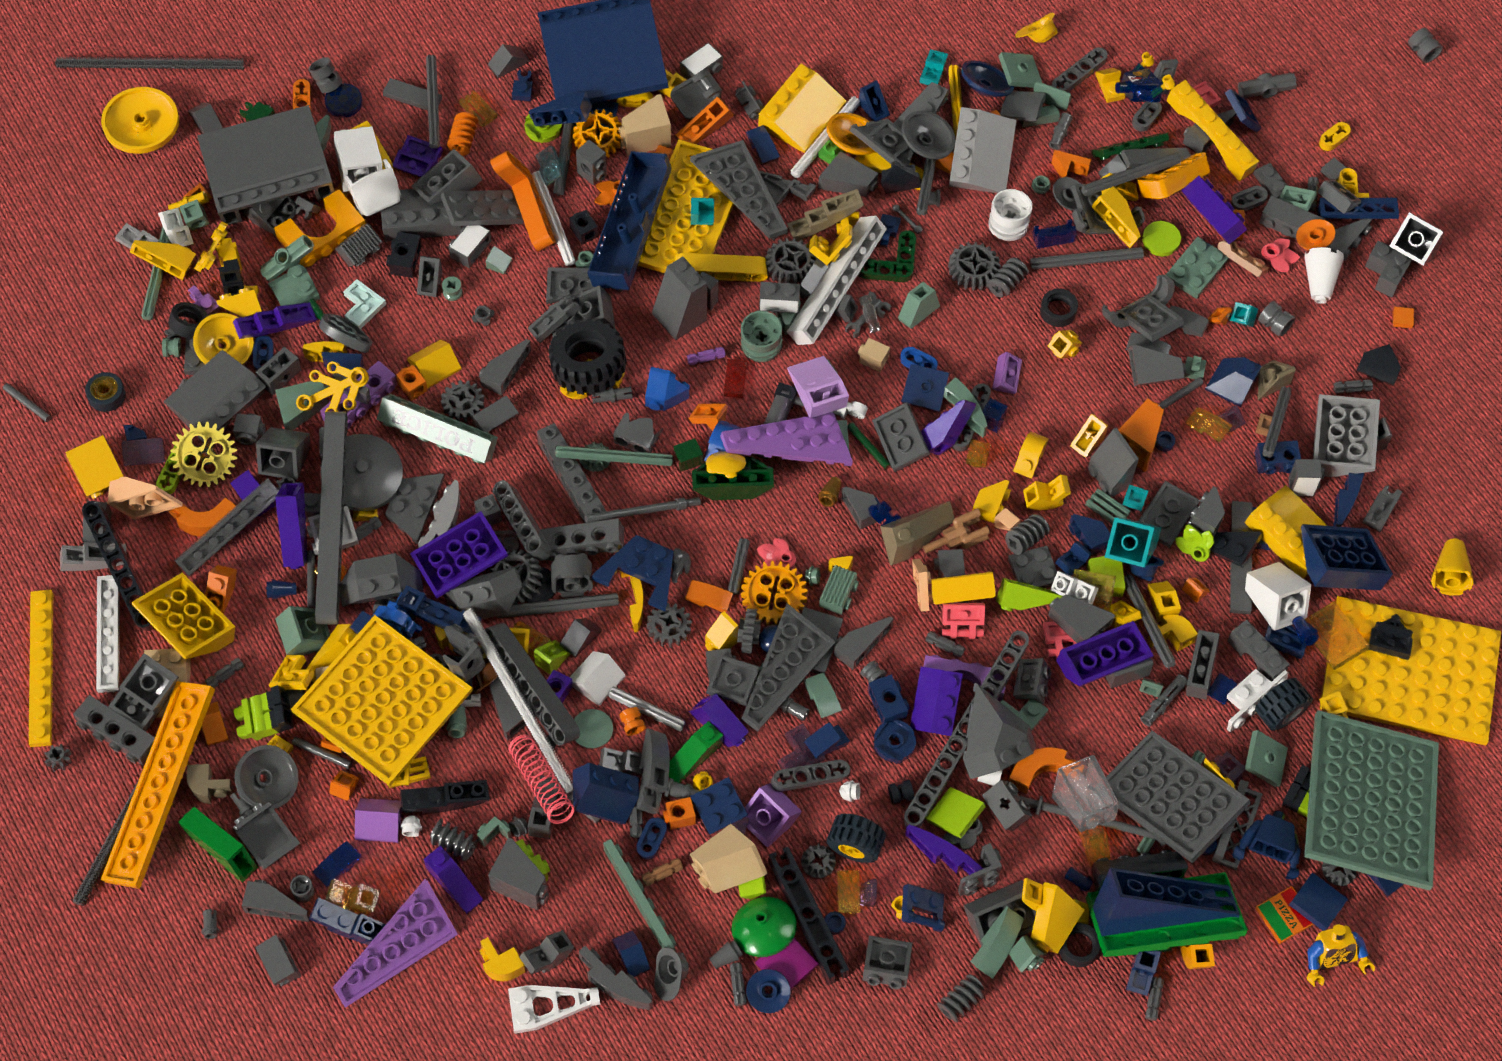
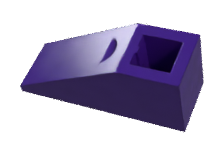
(946, 429)

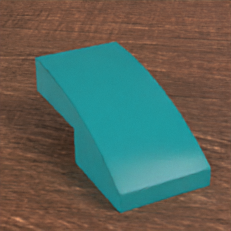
(933, 67)

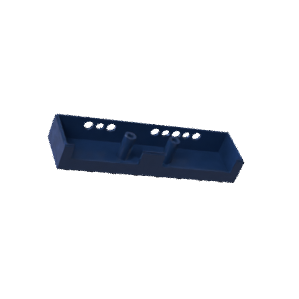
(631, 221)

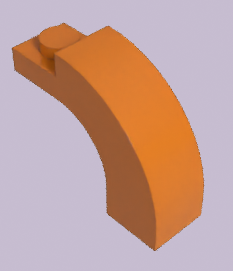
(200, 522)
(1039, 762)

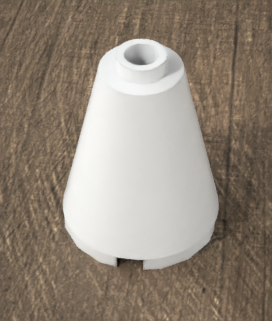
(1322, 272)

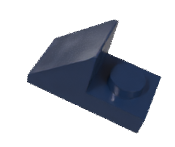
(826, 740)

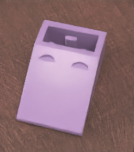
(819, 386)

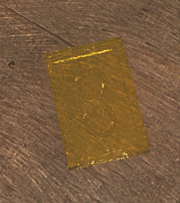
(1337, 636)

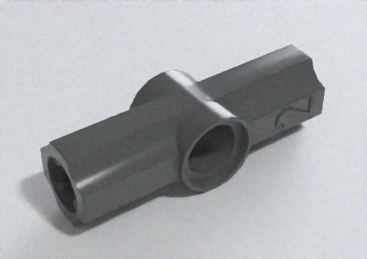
(1267, 85)

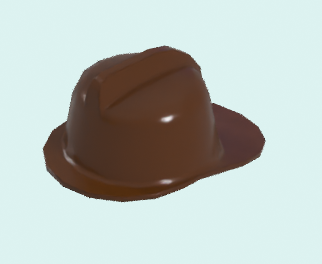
(485, 676)

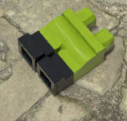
(264, 714)
(1298, 794)

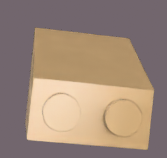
(646, 127)
(727, 860)

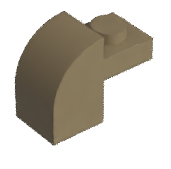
(203, 787)

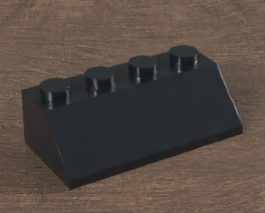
(1165, 864)

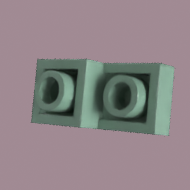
(823, 695)

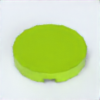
(541, 133)
(1161, 238)

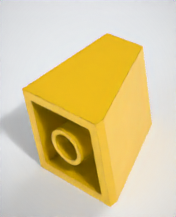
(94, 466)

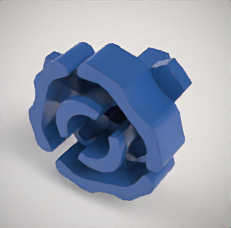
(398, 619)

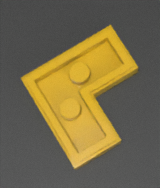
(290, 675)

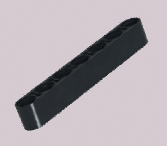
(114, 557)

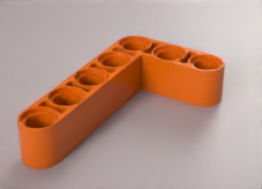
(527, 198)

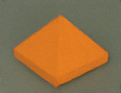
(1220, 316)

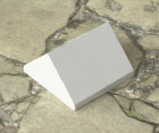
(597, 677)

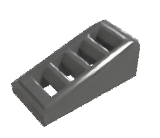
(1160, 71)

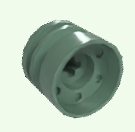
(765, 327)

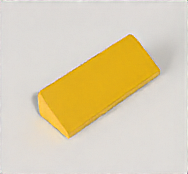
(963, 588)

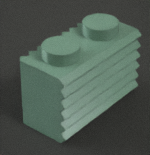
(838, 590)

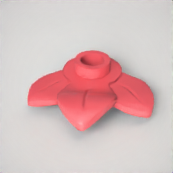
(1282, 255)
(776, 552)

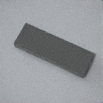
(407, 94)

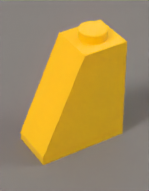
(1054, 918)

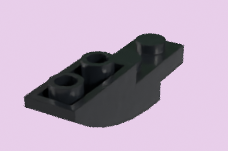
(446, 798)

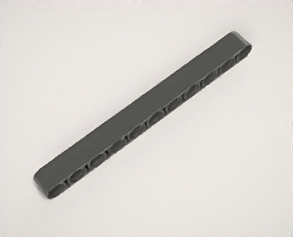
(331, 518)
(959, 737)

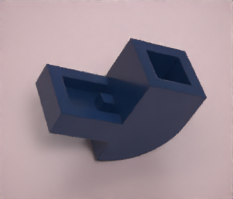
(1142, 972)

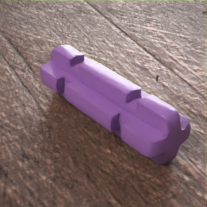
(705, 356)

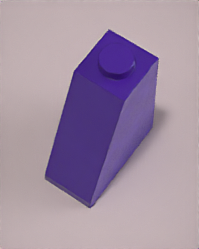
(722, 718)

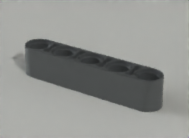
(522, 520)

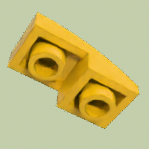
(314, 350)

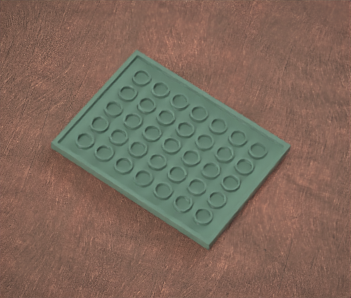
(1372, 800)

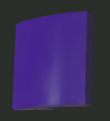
(416, 156)

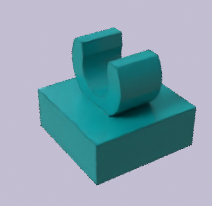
(1135, 497)

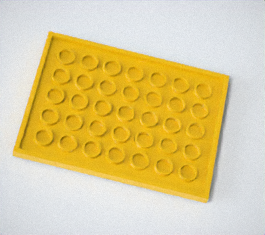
(1441, 687)

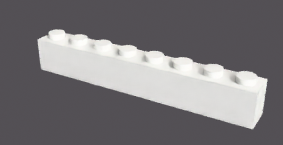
(836, 281)

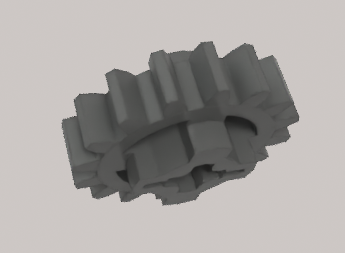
(460, 398)
(749, 631)
(669, 633)

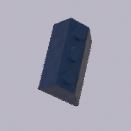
(604, 792)

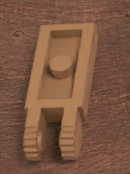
(1242, 257)

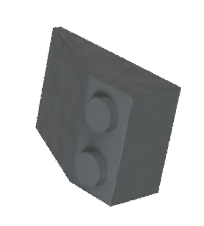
(449, 174)
(594, 305)
(1113, 464)

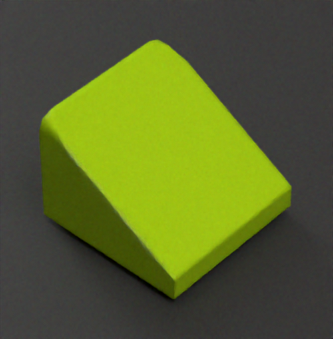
(752, 888)

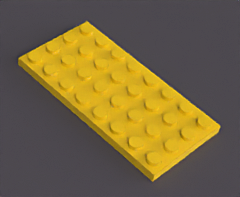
(672, 225)

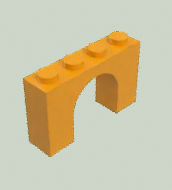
(347, 221)

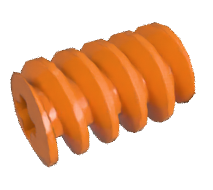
(462, 133)

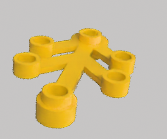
(207, 258)
(336, 387)

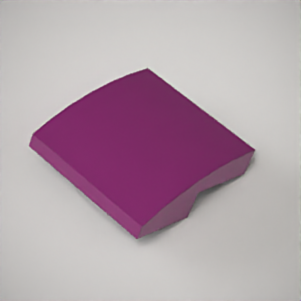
(792, 962)

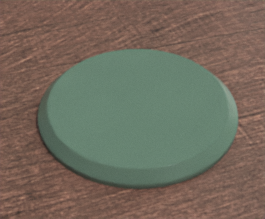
(594, 728)

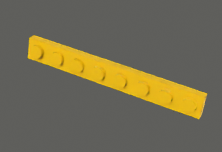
(41, 668)

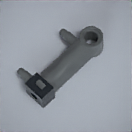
(784, 400)

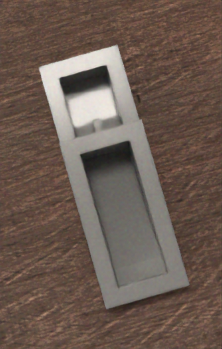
(84, 557)

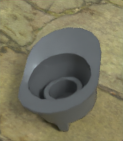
(670, 971)

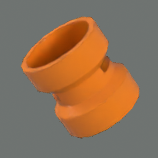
(632, 721)

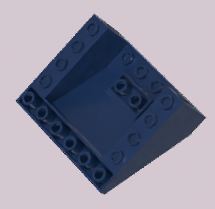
(603, 49)

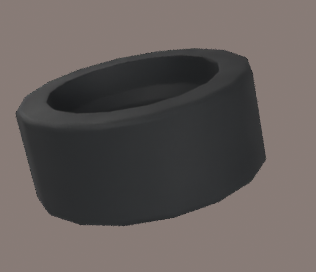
(189, 310)
(1059, 320)
(1077, 961)

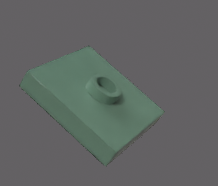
(1019, 69)
(1266, 758)

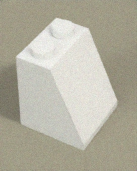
(356, 153)
(1278, 594)

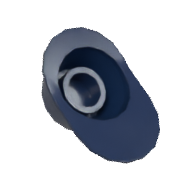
(1149, 571)

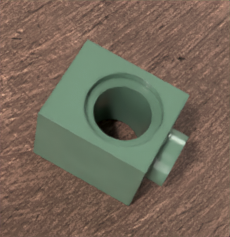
(194, 215)

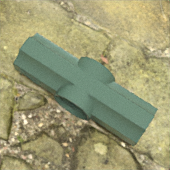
(287, 257)

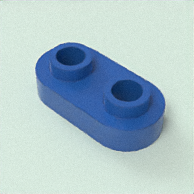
(919, 358)

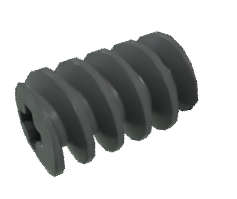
(1008, 277)
(1026, 534)
(452, 841)
(961, 997)

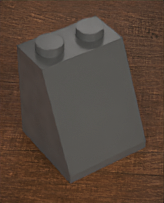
(1417, 239)
(282, 452)
(518, 877)

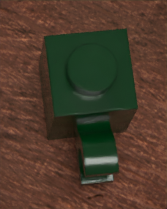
(256, 112)

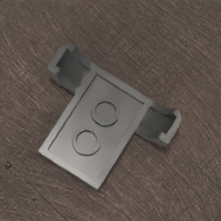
(1087, 219)
(1149, 313)

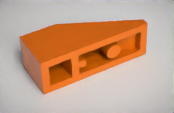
(706, 122)

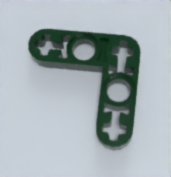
(899, 265)

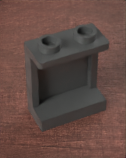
(265, 835)

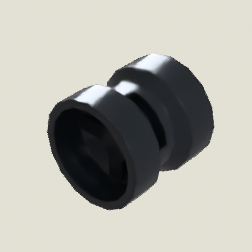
(900, 792)

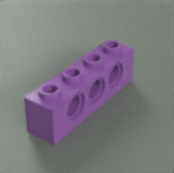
(378, 375)

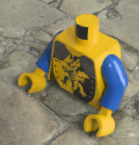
(1336, 948)

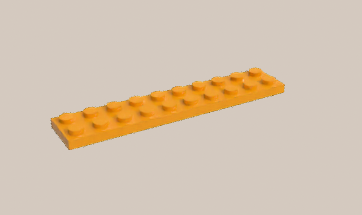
(158, 785)

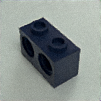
(1279, 462)

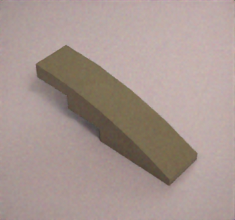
(828, 214)

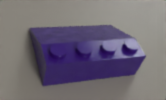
(459, 554)

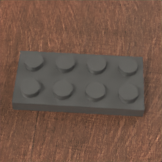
(482, 207)

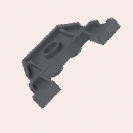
(780, 188)

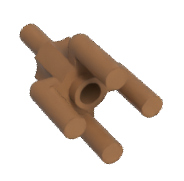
(960, 534)

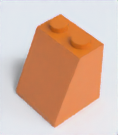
(1142, 430)

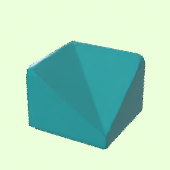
(1244, 314)

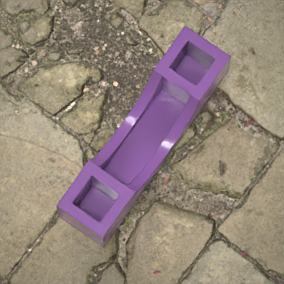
(972, 672)

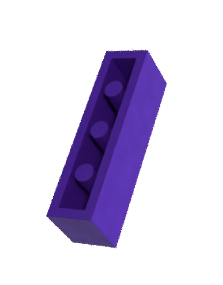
(1214, 210)

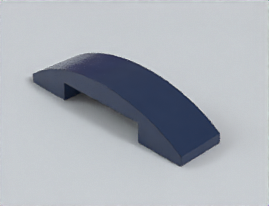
(432, 611)

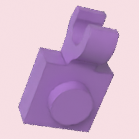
(207, 302)

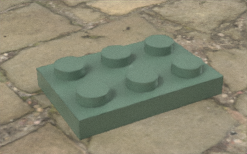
(1197, 267)

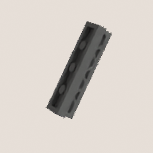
(1225, 836)

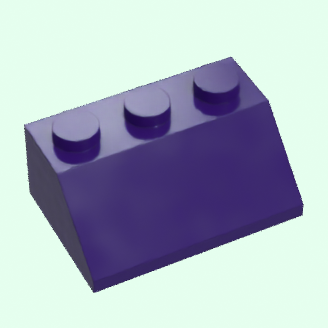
(936, 701)

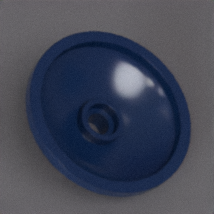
(986, 79)

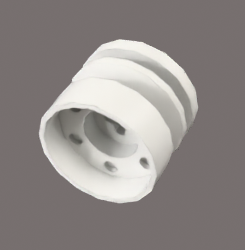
(1010, 214)

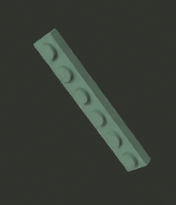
(636, 890)

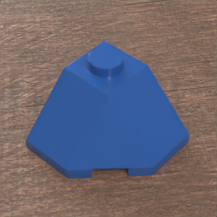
(664, 390)

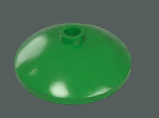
(765, 936)

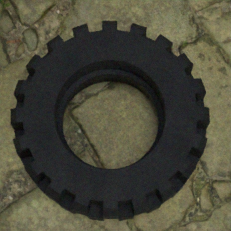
(590, 375)

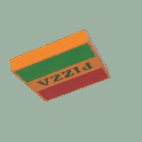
(1281, 918)

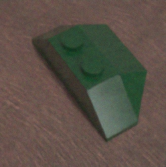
(748, 484)

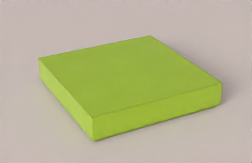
(955, 812)

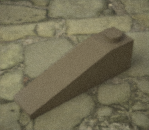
(909, 534)

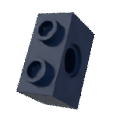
(888, 688)

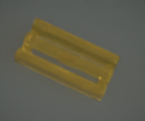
(469, 98)

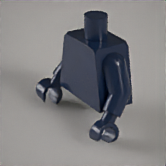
(1273, 839)

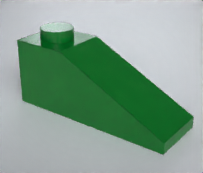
(695, 752)

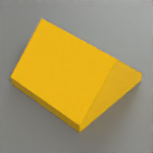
(435, 362)

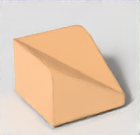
(1006, 520)

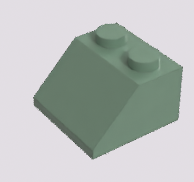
(300, 631)

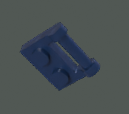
(923, 901)

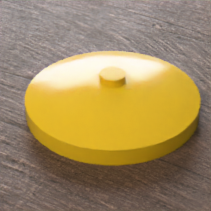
(140, 120)

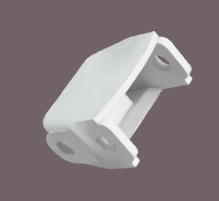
(375, 190)

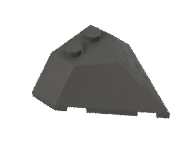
(994, 736)

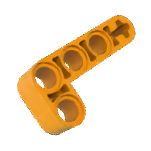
(1175, 178)

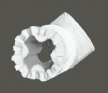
(854, 409)

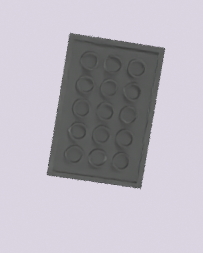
(1174, 796)

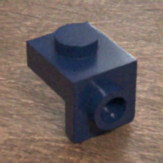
(1074, 558)

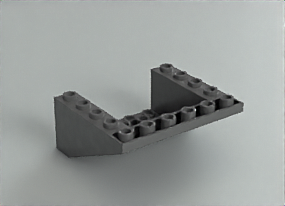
(264, 162)

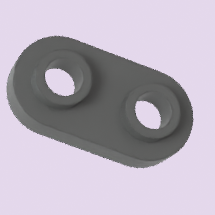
(1146, 117)
(1247, 198)

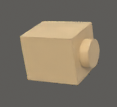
(873, 354)

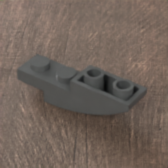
(655, 767)
(620, 987)

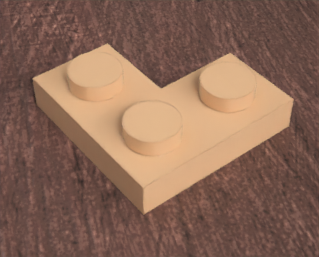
(922, 579)

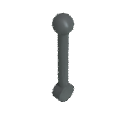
(918, 229)

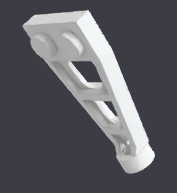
(523, 1011)

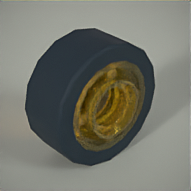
(105, 382)

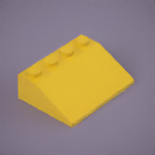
(801, 109)
(1280, 524)
(186, 618)

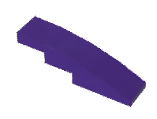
(274, 321)
(938, 848)

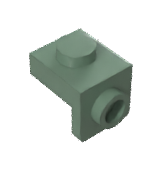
(491, 829)

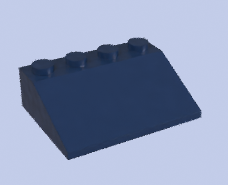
(1344, 558)

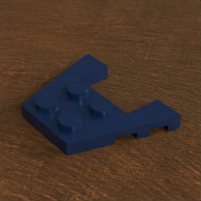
(643, 561)

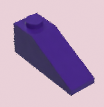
(452, 879)

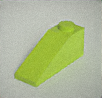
(1022, 595)

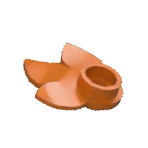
(608, 191)

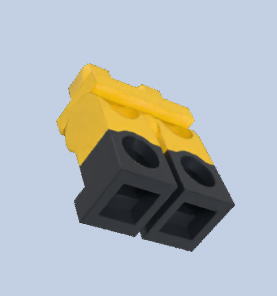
(230, 266)

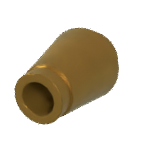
(829, 494)

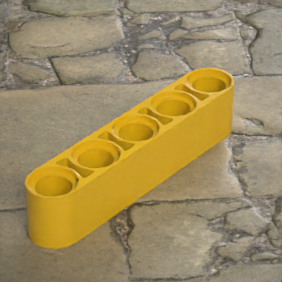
(728, 266)

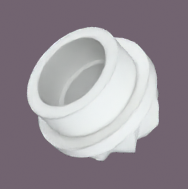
(850, 791)
(411, 826)

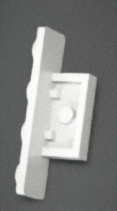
(1248, 694)

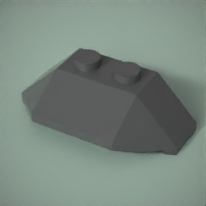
(378, 579)
(486, 594)

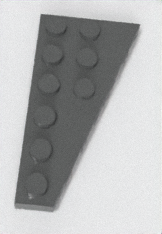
(739, 180)
(791, 657)

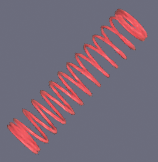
(549, 811)

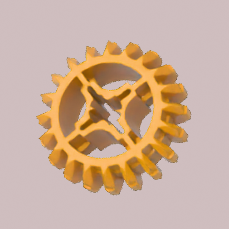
(613, 135)

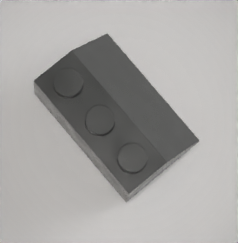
(986, 910)

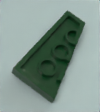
(1140, 143)

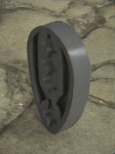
(345, 332)

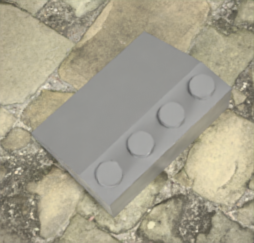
(982, 151)
(1346, 434)

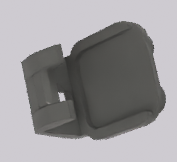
(695, 94)
(466, 647)

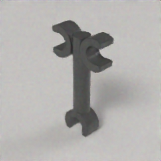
(878, 306)

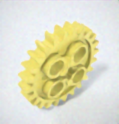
(186, 447)

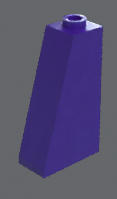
(292, 524)

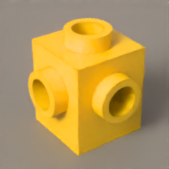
(1065, 344)

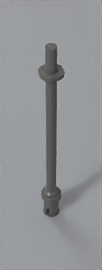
(1040, 805)

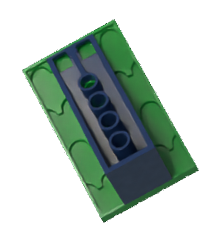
(1161, 912)

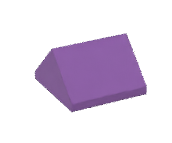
(378, 820)

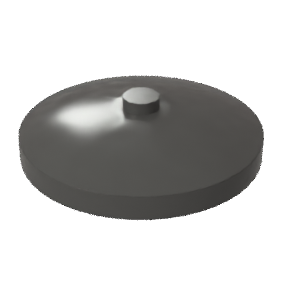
(371, 472)

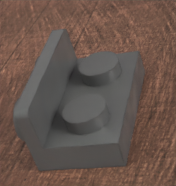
(1032, 679)

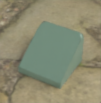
(498, 260)
(1151, 687)

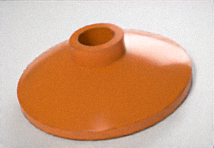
(1315, 234)

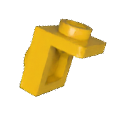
(851, 219)

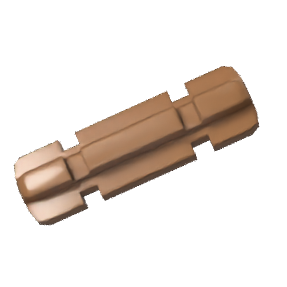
(662, 872)

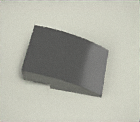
(144, 692)

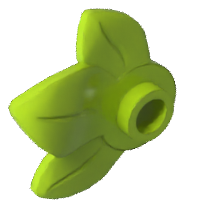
(1193, 541)

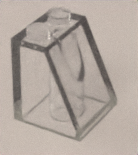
(1085, 794)

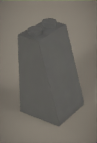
(681, 299)

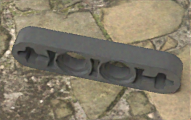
(1081, 73)
(969, 433)
(811, 778)

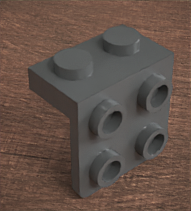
(986, 877)

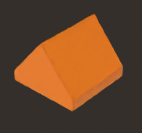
(1195, 589)

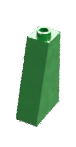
(218, 844)

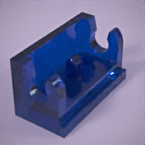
(1054, 235)

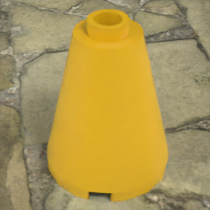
(1453, 569)

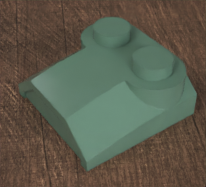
(294, 287)

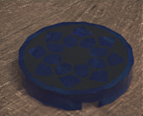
(344, 101)

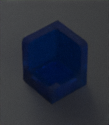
(994, 414)

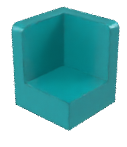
(702, 211)

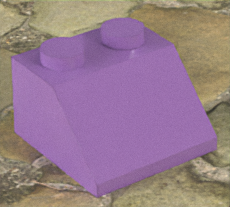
(770, 814)

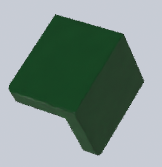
(688, 454)

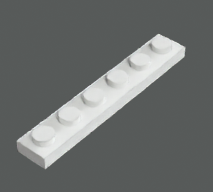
(107, 634)

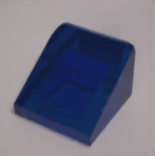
(1221, 687)

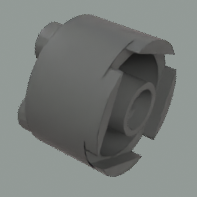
(571, 575)

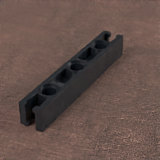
(814, 929)

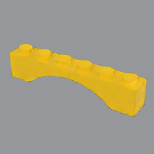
(1191, 105)

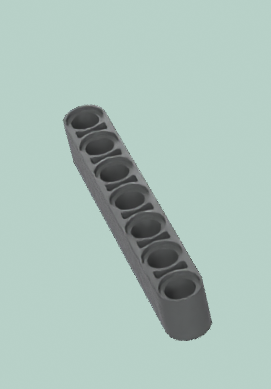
(533, 686)

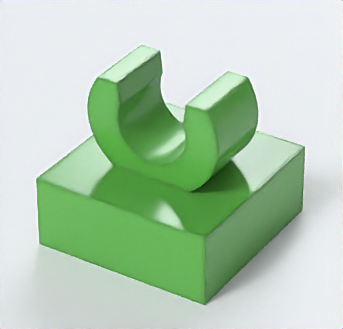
(829, 152)

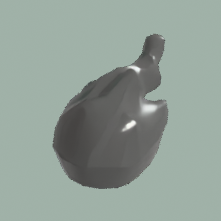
(680, 561)

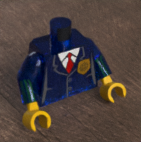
(1142, 84)

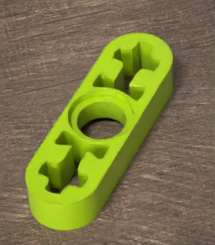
(174, 478)

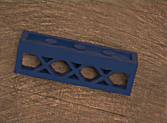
(1368, 209)

